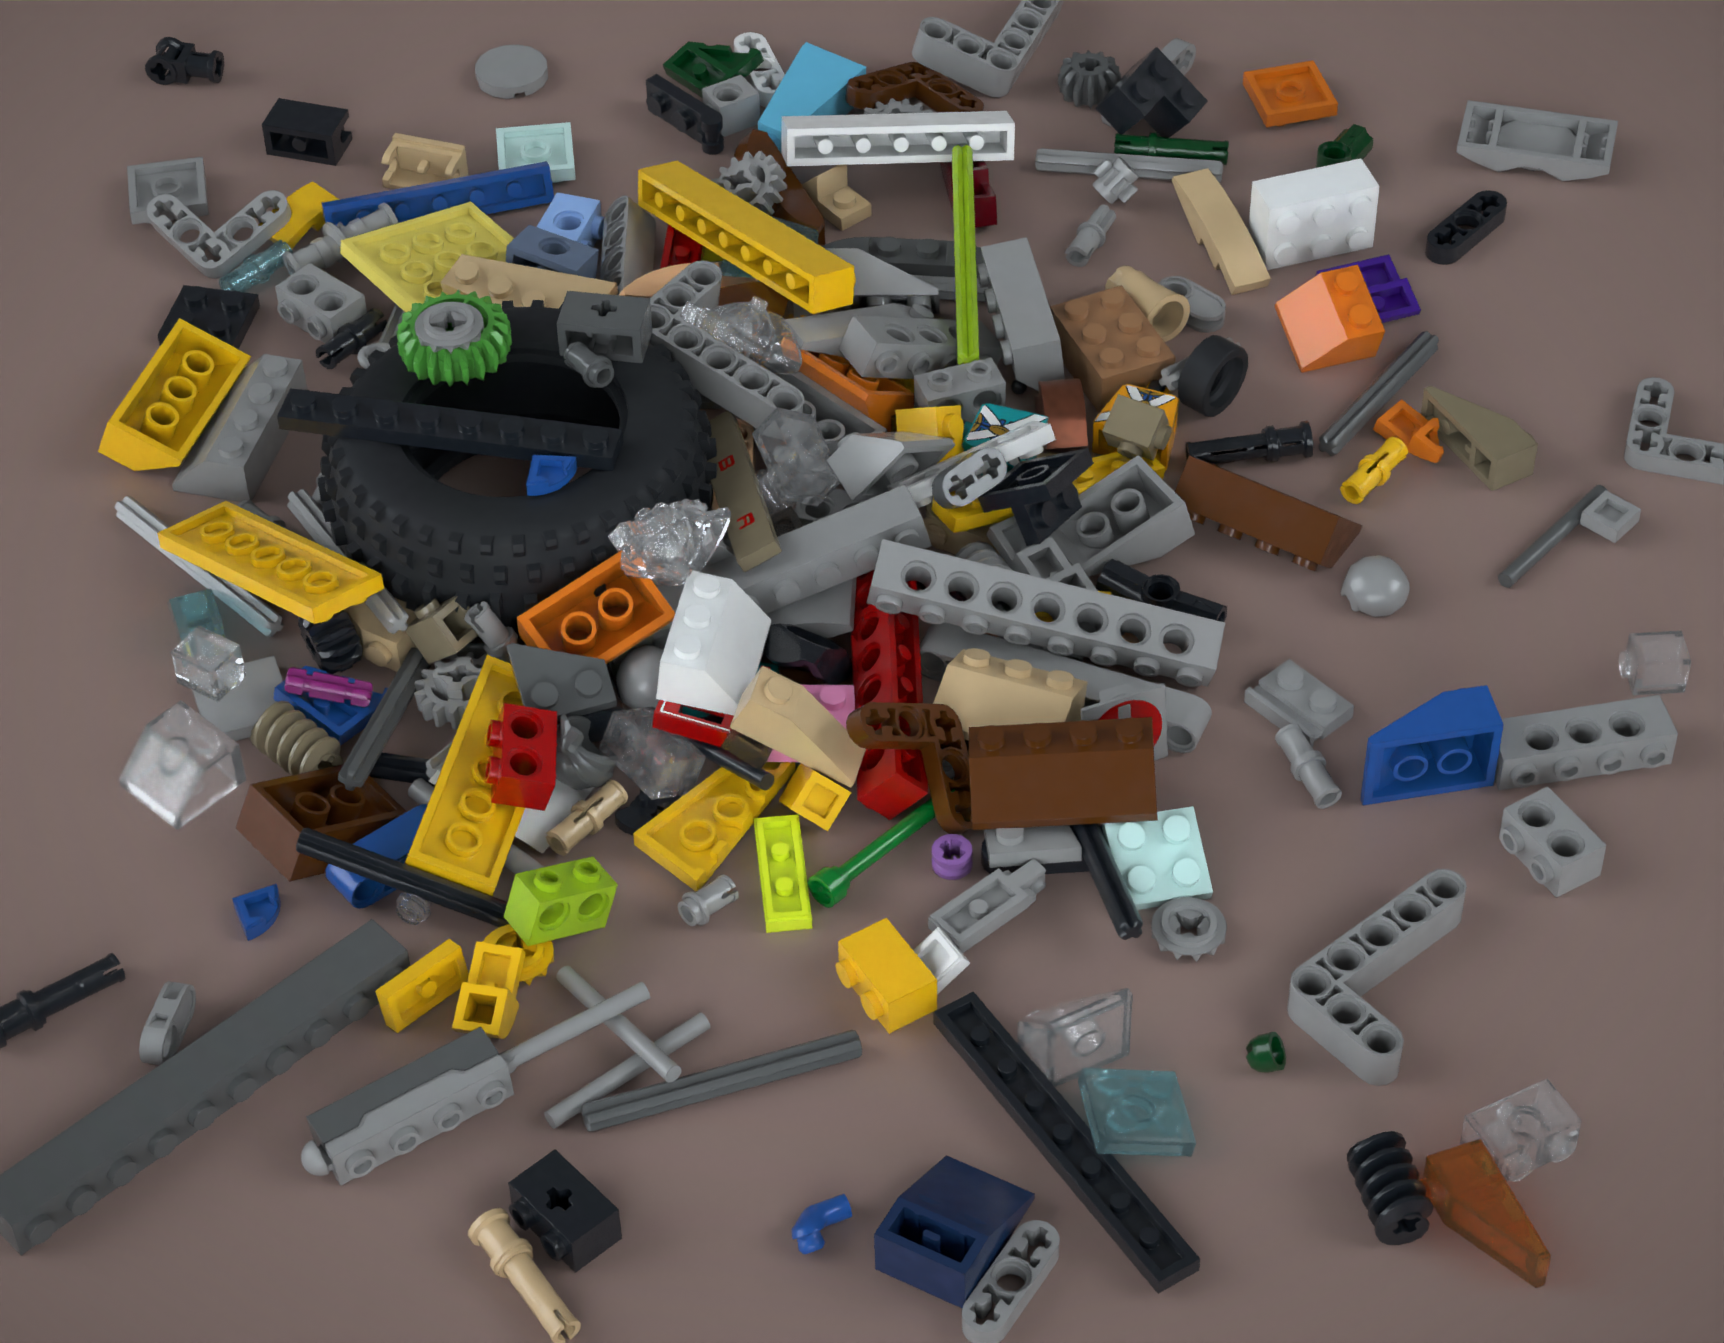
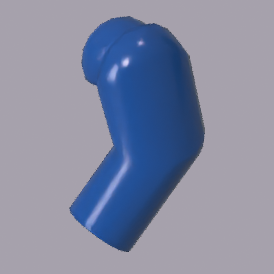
(816, 1218)

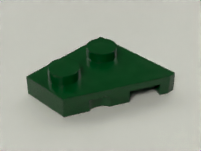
(704, 65)

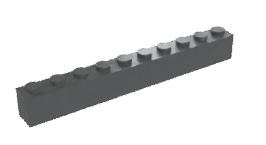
(195, 1086)

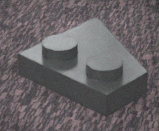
(561, 681)

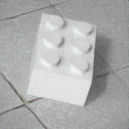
(1313, 213)

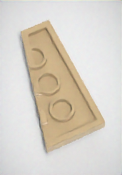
(517, 282)

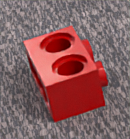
(522, 757)

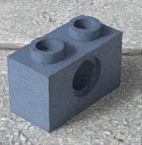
(552, 252)

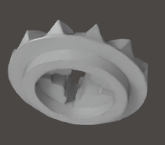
(434, 320)
(1189, 913)

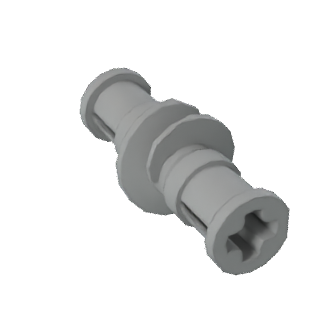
(326, 250)

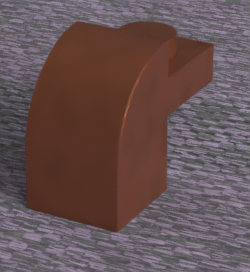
(1065, 407)

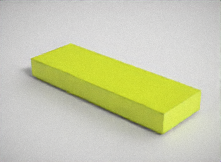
(782, 873)

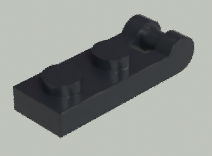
(685, 113)

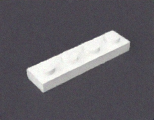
(1020, 442)

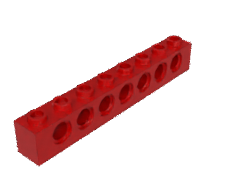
(889, 671)

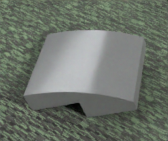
(823, 613)

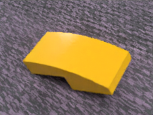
(306, 213)

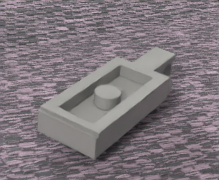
(989, 904)

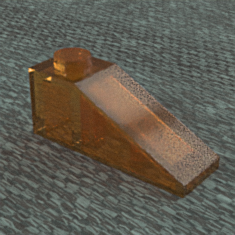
(1483, 1209)

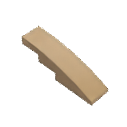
(1221, 230)

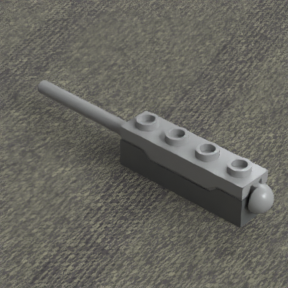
(433, 1095)

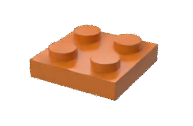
(1290, 93)

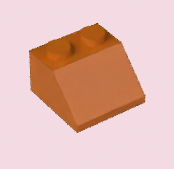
(1331, 320)

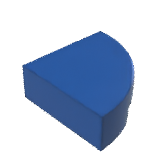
(549, 473)
(257, 910)

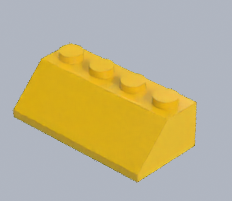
(172, 399)

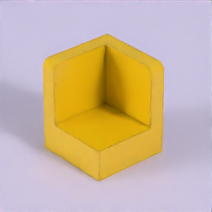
(814, 796)

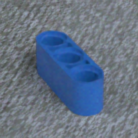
(389, 841)

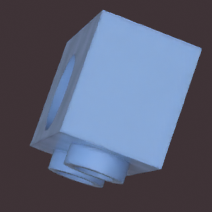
(574, 218)

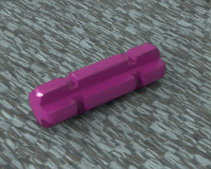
(328, 687)

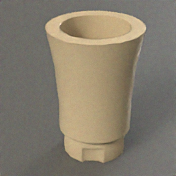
(1162, 307)

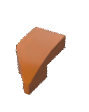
(1413, 429)

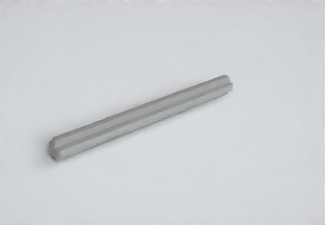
(311, 517)
(237, 598)

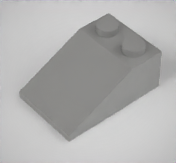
(1124, 519)

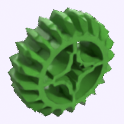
(461, 363)

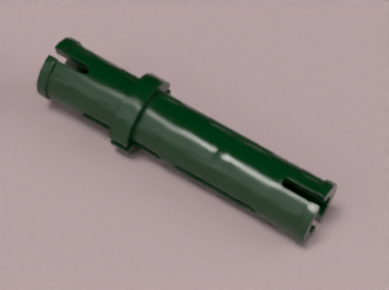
(1171, 147)

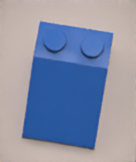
(1435, 748)

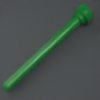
(831, 884)

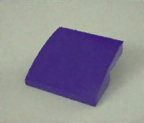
(1390, 294)

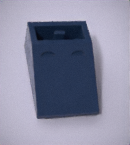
(949, 1229)

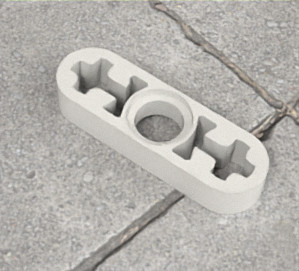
(761, 79)

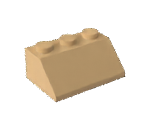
(1008, 692)

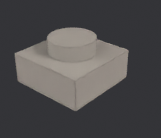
(1610, 516)

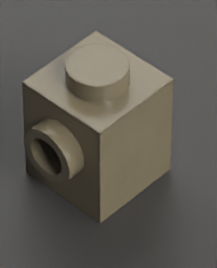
(1136, 428)
(440, 629)

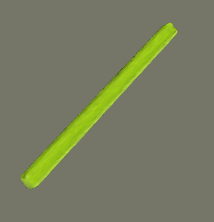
(965, 255)

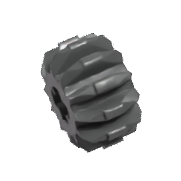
(1087, 78)

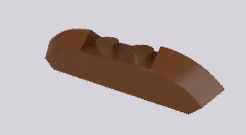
(796, 202)

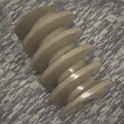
(294, 740)

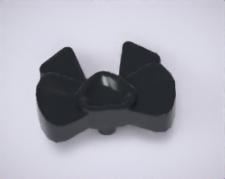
(640, 812)

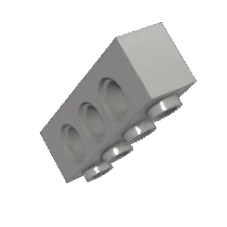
(907, 345)
(1585, 742)

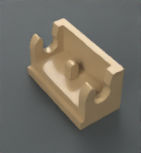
(422, 161)

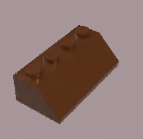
(1264, 514)
(1062, 773)

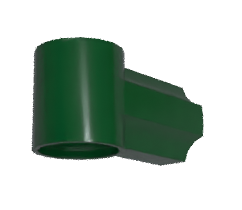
(1348, 146)

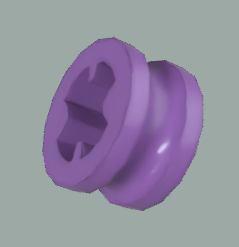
(955, 868)

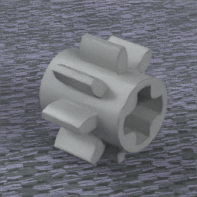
(1115, 180)

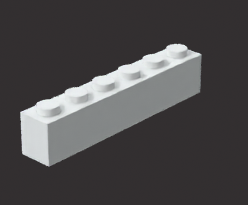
(895, 138)

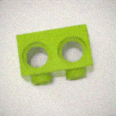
(560, 900)

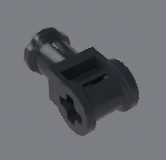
(183, 63)

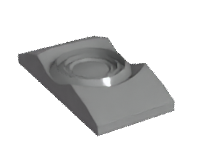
(1536, 141)

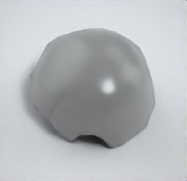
(1376, 586)
(639, 676)

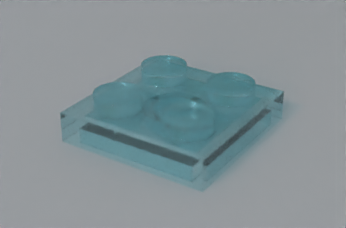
(1136, 1112)

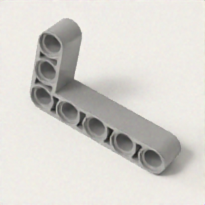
(979, 62)
(712, 365)
(1330, 985)

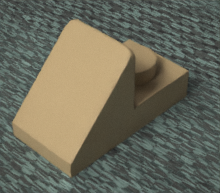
(836, 199)

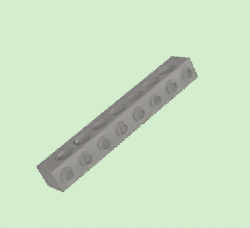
(1067, 604)

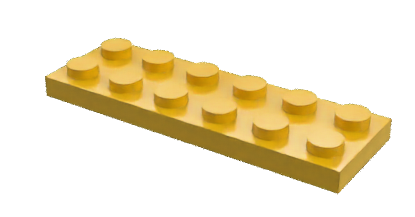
(271, 562)
(461, 830)

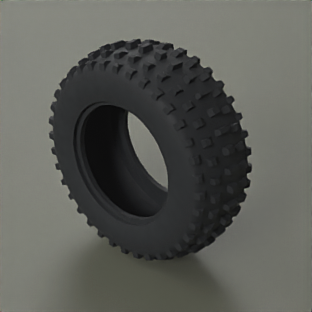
(517, 547)

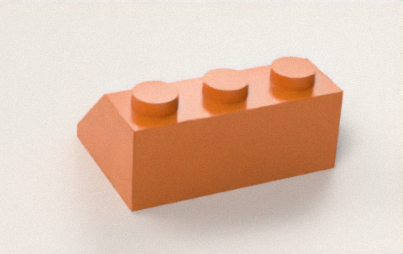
(871, 396)
(600, 625)

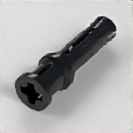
(1269, 444)
(32, 1009)

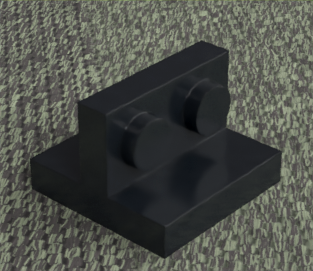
(1040, 493)

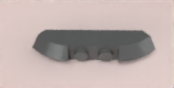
(909, 255)

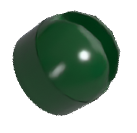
(1266, 1053)

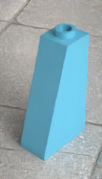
(810, 87)

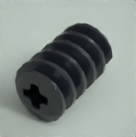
(1390, 1188)

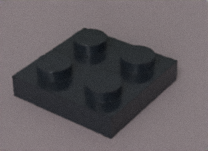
(215, 311)

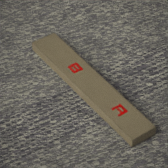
(738, 489)

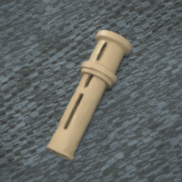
(512, 1259)

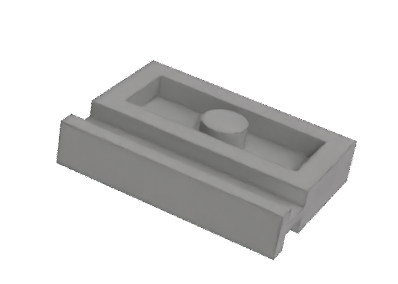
(1299, 698)

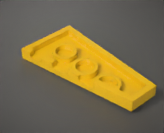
(707, 823)

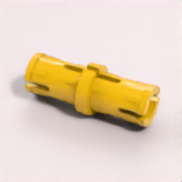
(1374, 470)

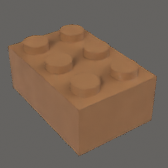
(1109, 344)

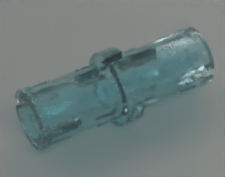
(255, 268)

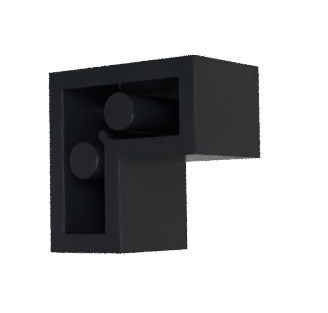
(1153, 92)

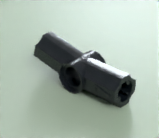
(1155, 590)

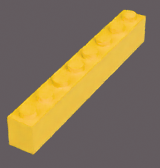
(746, 237)

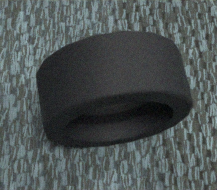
(1212, 375)

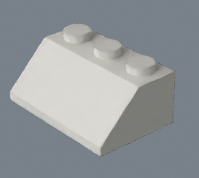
(712, 645)

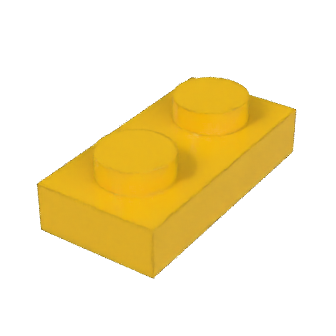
(422, 985)

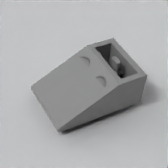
(884, 284)

